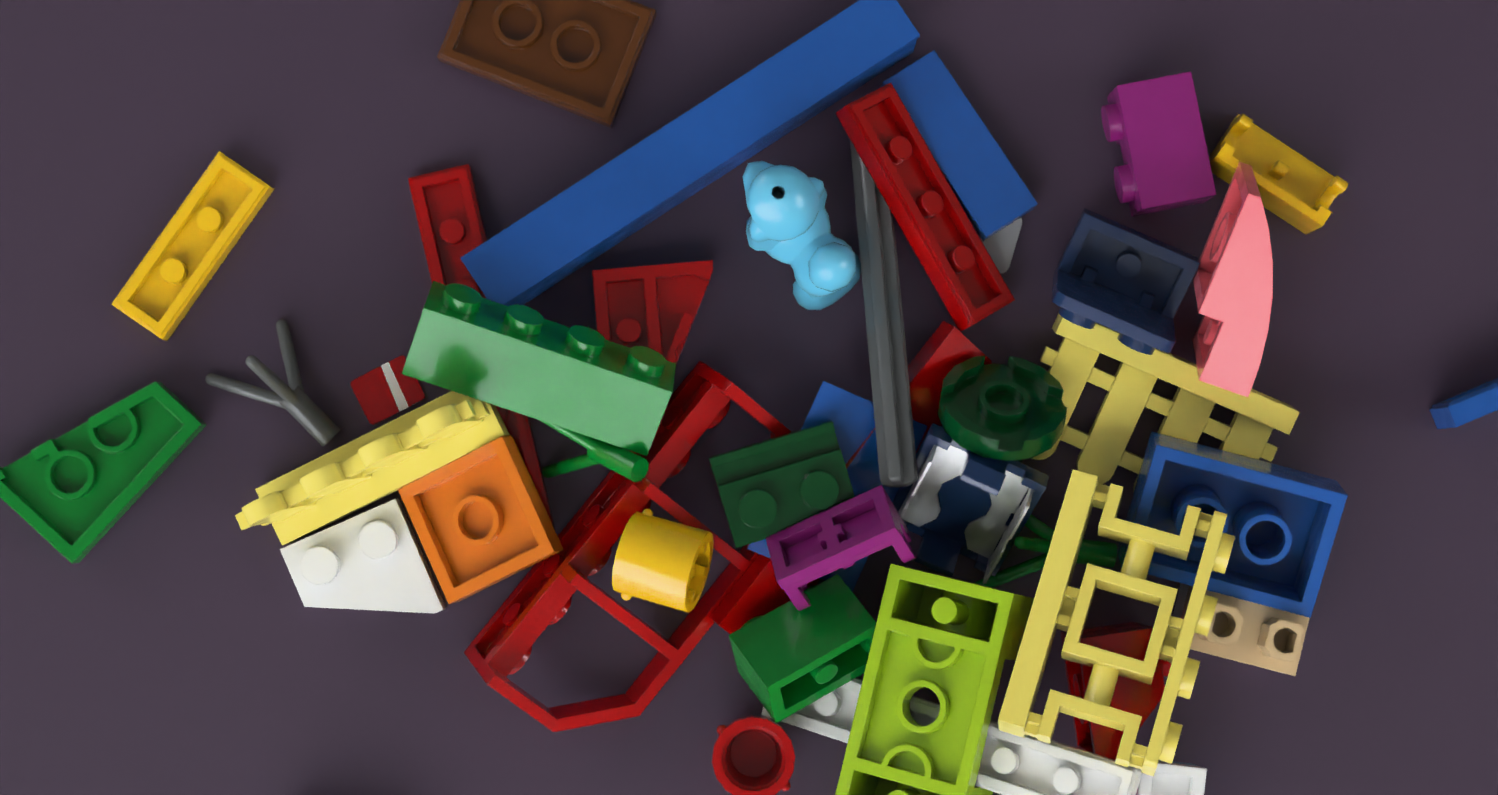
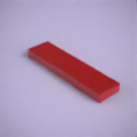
(925, 206)

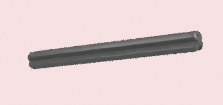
(884, 331)

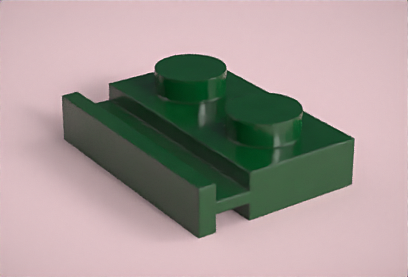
(781, 481)

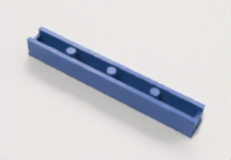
(691, 151)

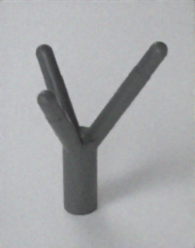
(283, 396)

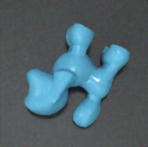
(795, 229)

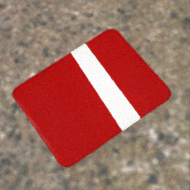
(386, 390)

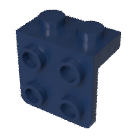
(1122, 282)

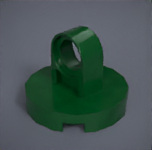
(1002, 408)

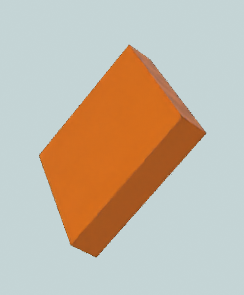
(480, 519)

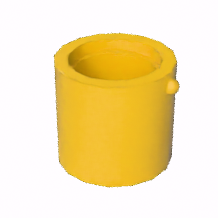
(662, 561)

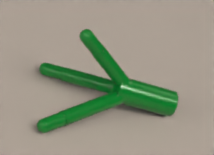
(598, 452)
(1091, 552)

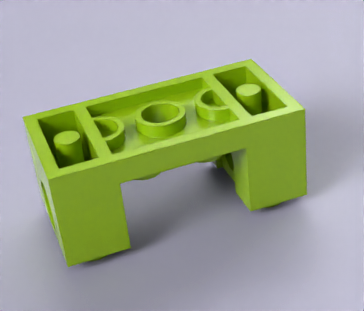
(938, 638)

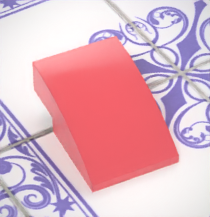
(1234, 289)

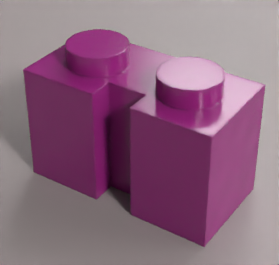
(1159, 144)

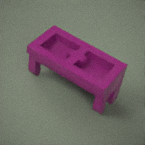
(836, 541)

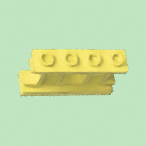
(1067, 608)

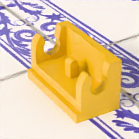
(1286, 180)

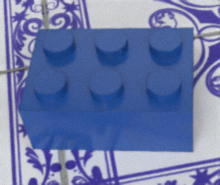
(1278, 517)

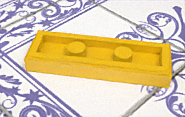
(192, 246)

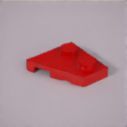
(650, 304)

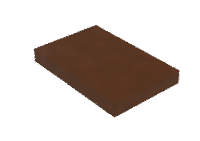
(553, 50)

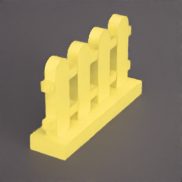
(1132, 391)
(373, 466)

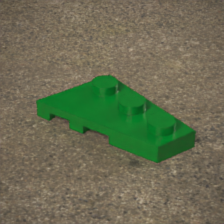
(94, 473)

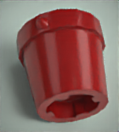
(753, 757)

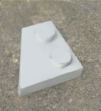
(365, 565)

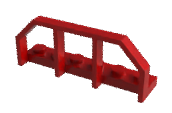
(587, 545)

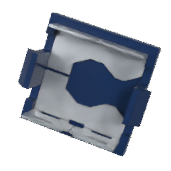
(966, 504)

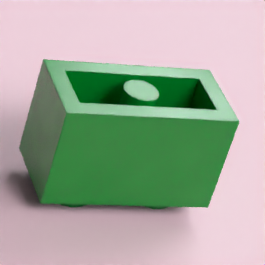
(807, 653)

